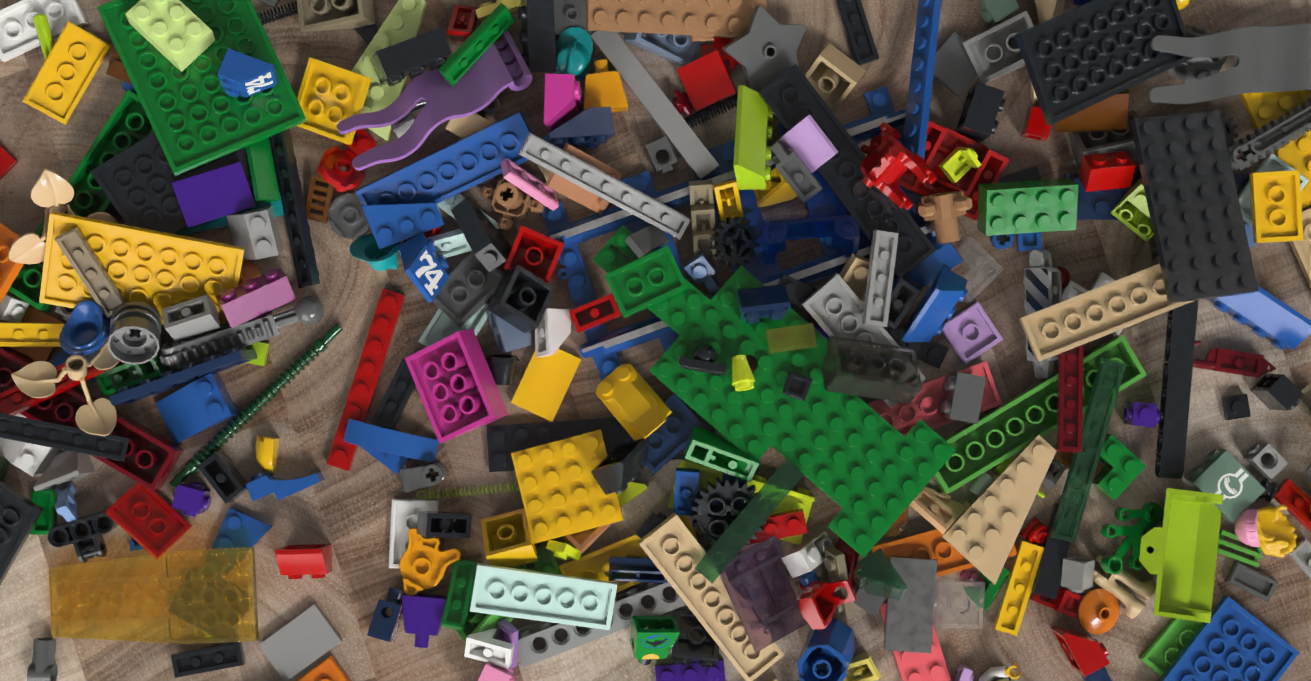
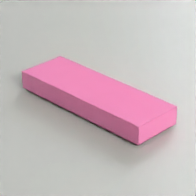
(529, 184)

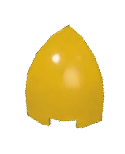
(267, 452)

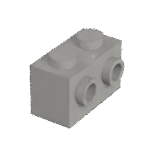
(190, 318)

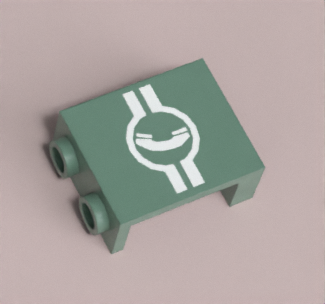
(1227, 477)

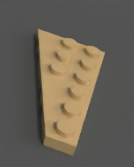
(994, 520)

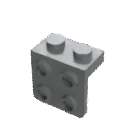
(1197, 67)

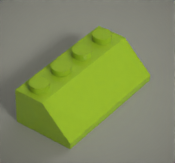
(752, 140)

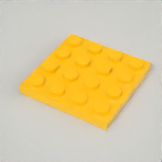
(560, 488)

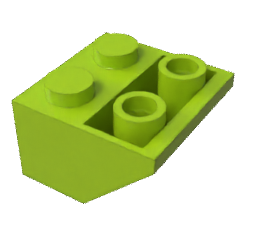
(1134, 211)

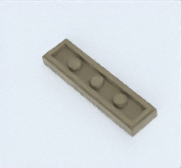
(90, 270)

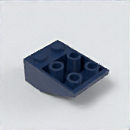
(584, 130)
(763, 303)

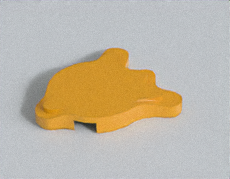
(424, 562)

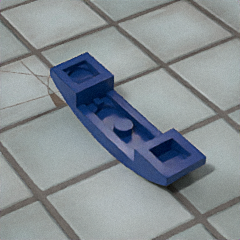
(391, 441)

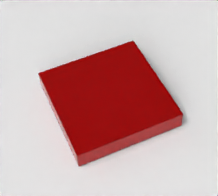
(706, 80)

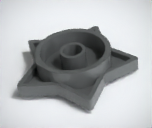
(752, 47)

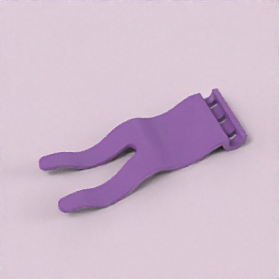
(443, 102)

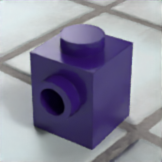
(1141, 414)
(192, 498)

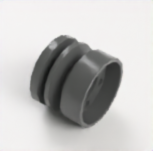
(134, 333)

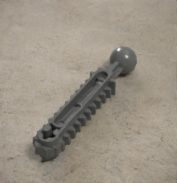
(1271, 136)
(215, 342)

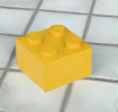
(508, 539)

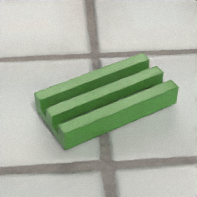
(1256, 555)

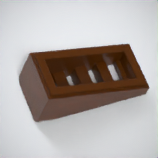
(316, 177)

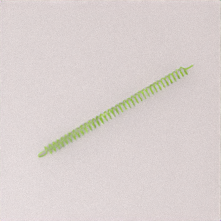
(511, 486)

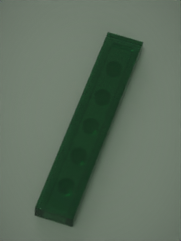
(749, 521)

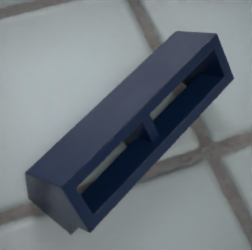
(634, 569)

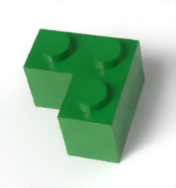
(1120, 468)

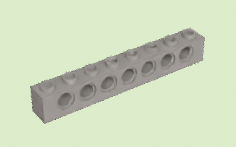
(531, 654)

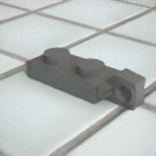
(795, 172)

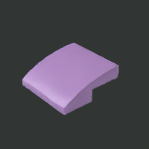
(809, 143)

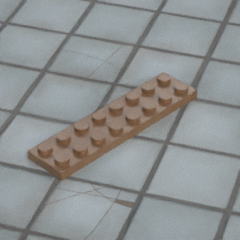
(672, 17)

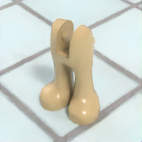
(1132, 603)

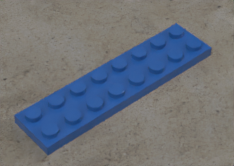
(451, 167)

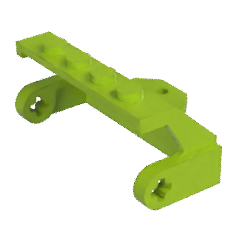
(1184, 555)

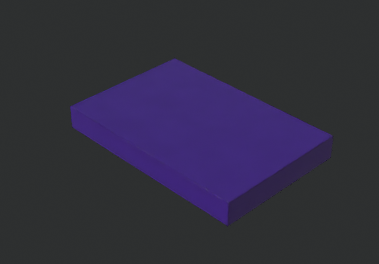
(213, 194)

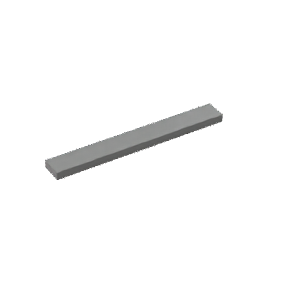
(656, 103)
(603, 185)

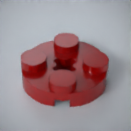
(334, 175)

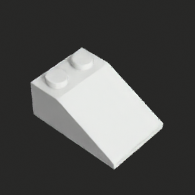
(26, 456)

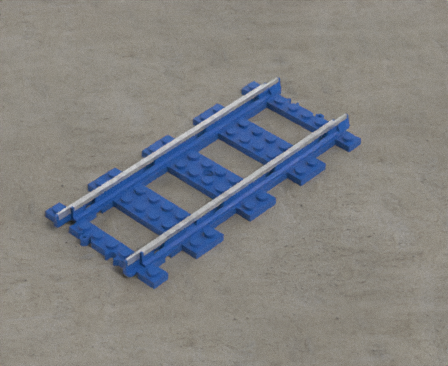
(605, 344)

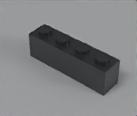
(538, 35)

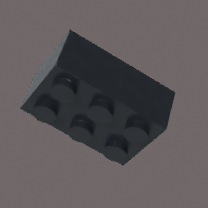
(411, 57)

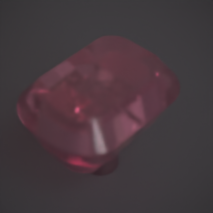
(968, 574)

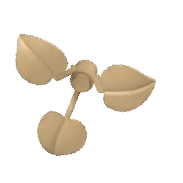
(51, 192)
(39, 381)

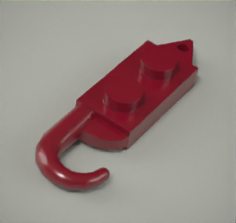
(1234, 362)

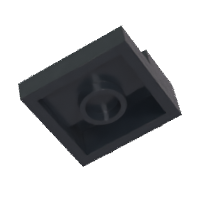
(693, 642)

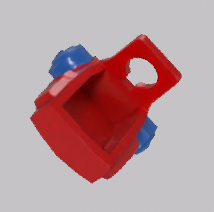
(818, 600)

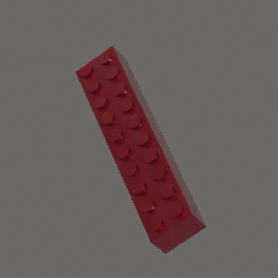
(148, 454)

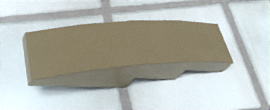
(703, 218)

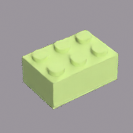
(171, 30)

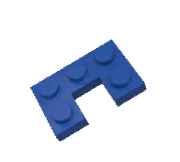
(687, 486)

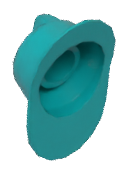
(574, 52)
(381, 259)

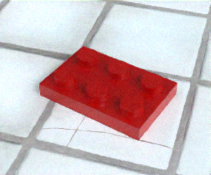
(148, 519)

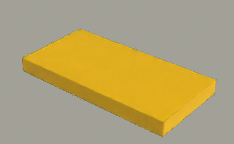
(66, 73)

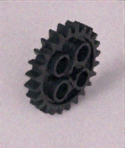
(727, 493)

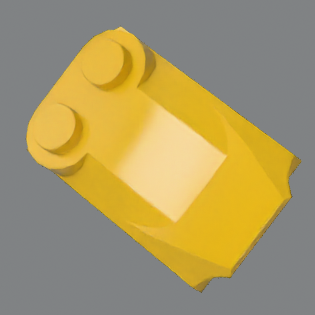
(632, 401)

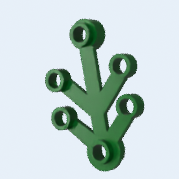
(1149, 515)

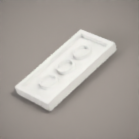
(18, 28)

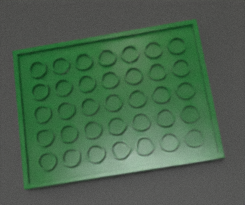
(189, 107)

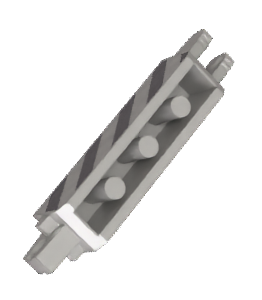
(1042, 290)

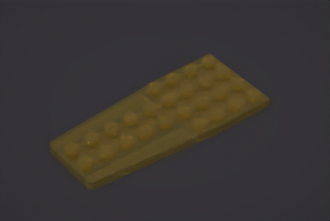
(174, 599)

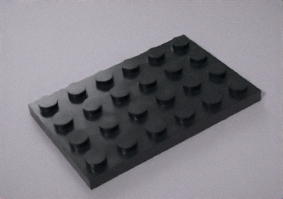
(142, 181)

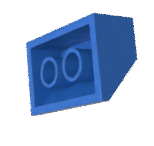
(935, 307)

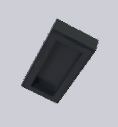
(703, 360)

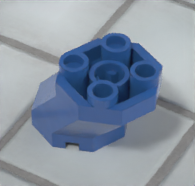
(827, 653)

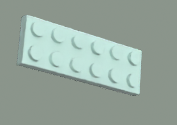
(543, 596)

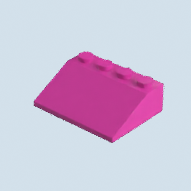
(456, 385)

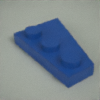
(401, 221)
(240, 530)

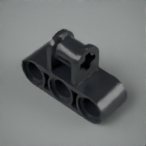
(84, 541)

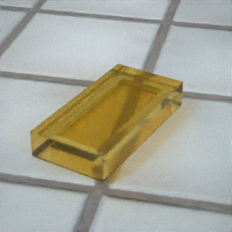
(791, 338)

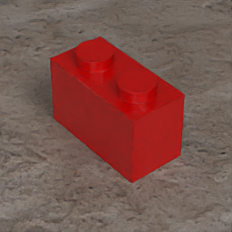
(1106, 171)
(595, 313)

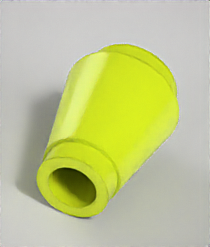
(741, 374)

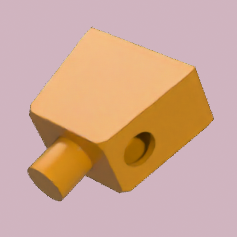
(604, 89)

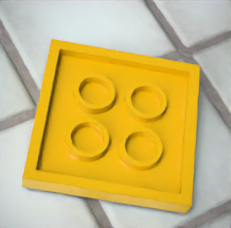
(331, 96)

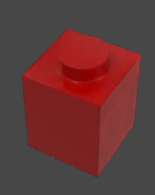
(1035, 125)

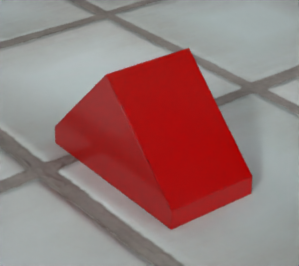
(462, 23)

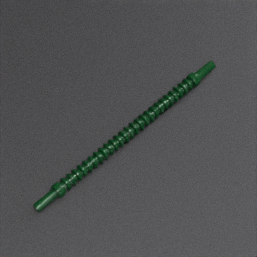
(319, 345)

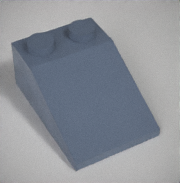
(670, 47)

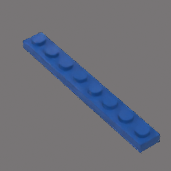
(921, 76)

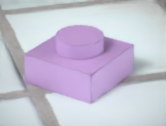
(964, 673)

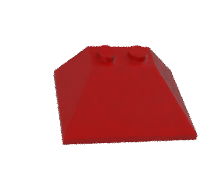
(939, 145)

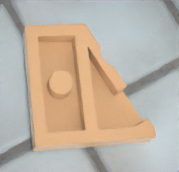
(938, 508)

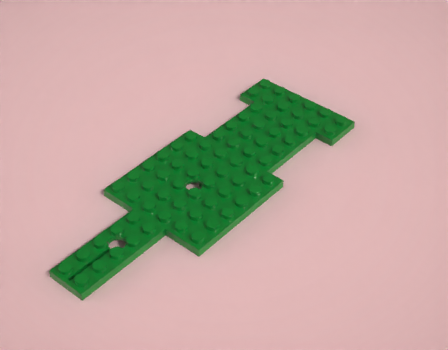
(828, 436)

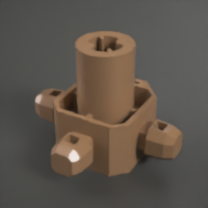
(510, 208)
(944, 210)

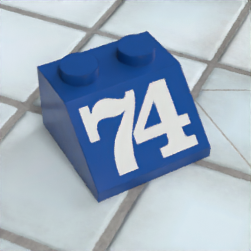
(245, 74)
(424, 265)

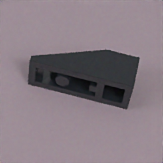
(481, 235)

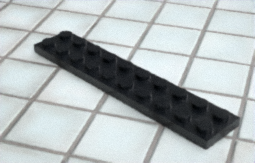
(793, 99)
(510, 438)

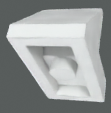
(486, 648)

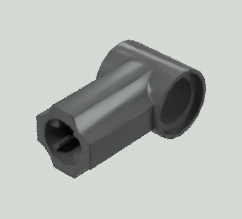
(43, 660)

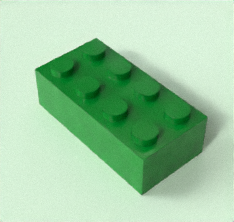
(1027, 206)

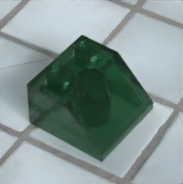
(879, 577)

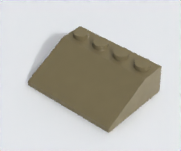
(334, 14)

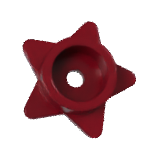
(682, 102)

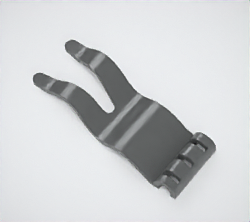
(1266, 62)

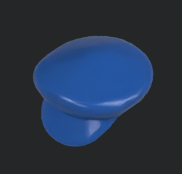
(85, 329)

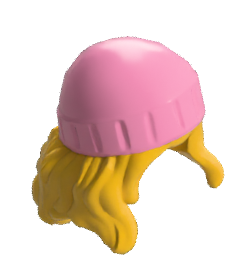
(1267, 530)

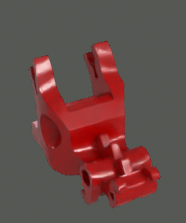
(888, 161)

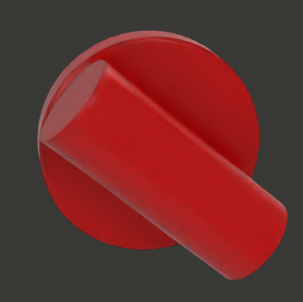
(1035, 531)

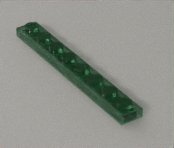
(1085, 463)

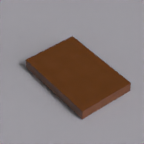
(1102, 116)

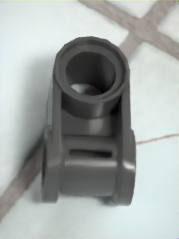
(419, 476)

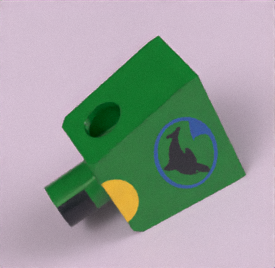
(652, 637)

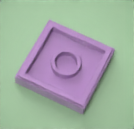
(971, 333)

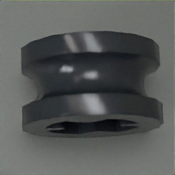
(1270, 489)

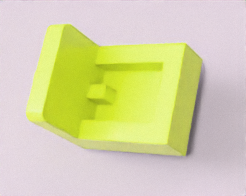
(959, 163)
(563, 550)

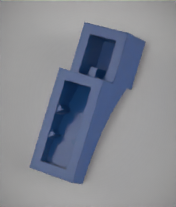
(263, 485)

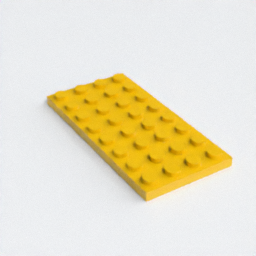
(142, 264)

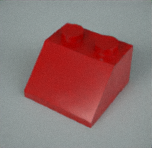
(535, 253)
(304, 560)
(1082, 651)

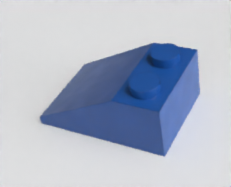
(196, 407)

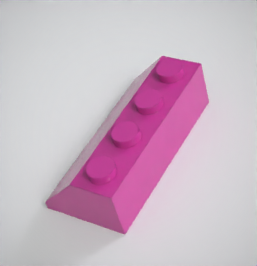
(561, 99)

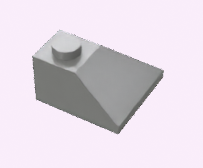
(65, 468)

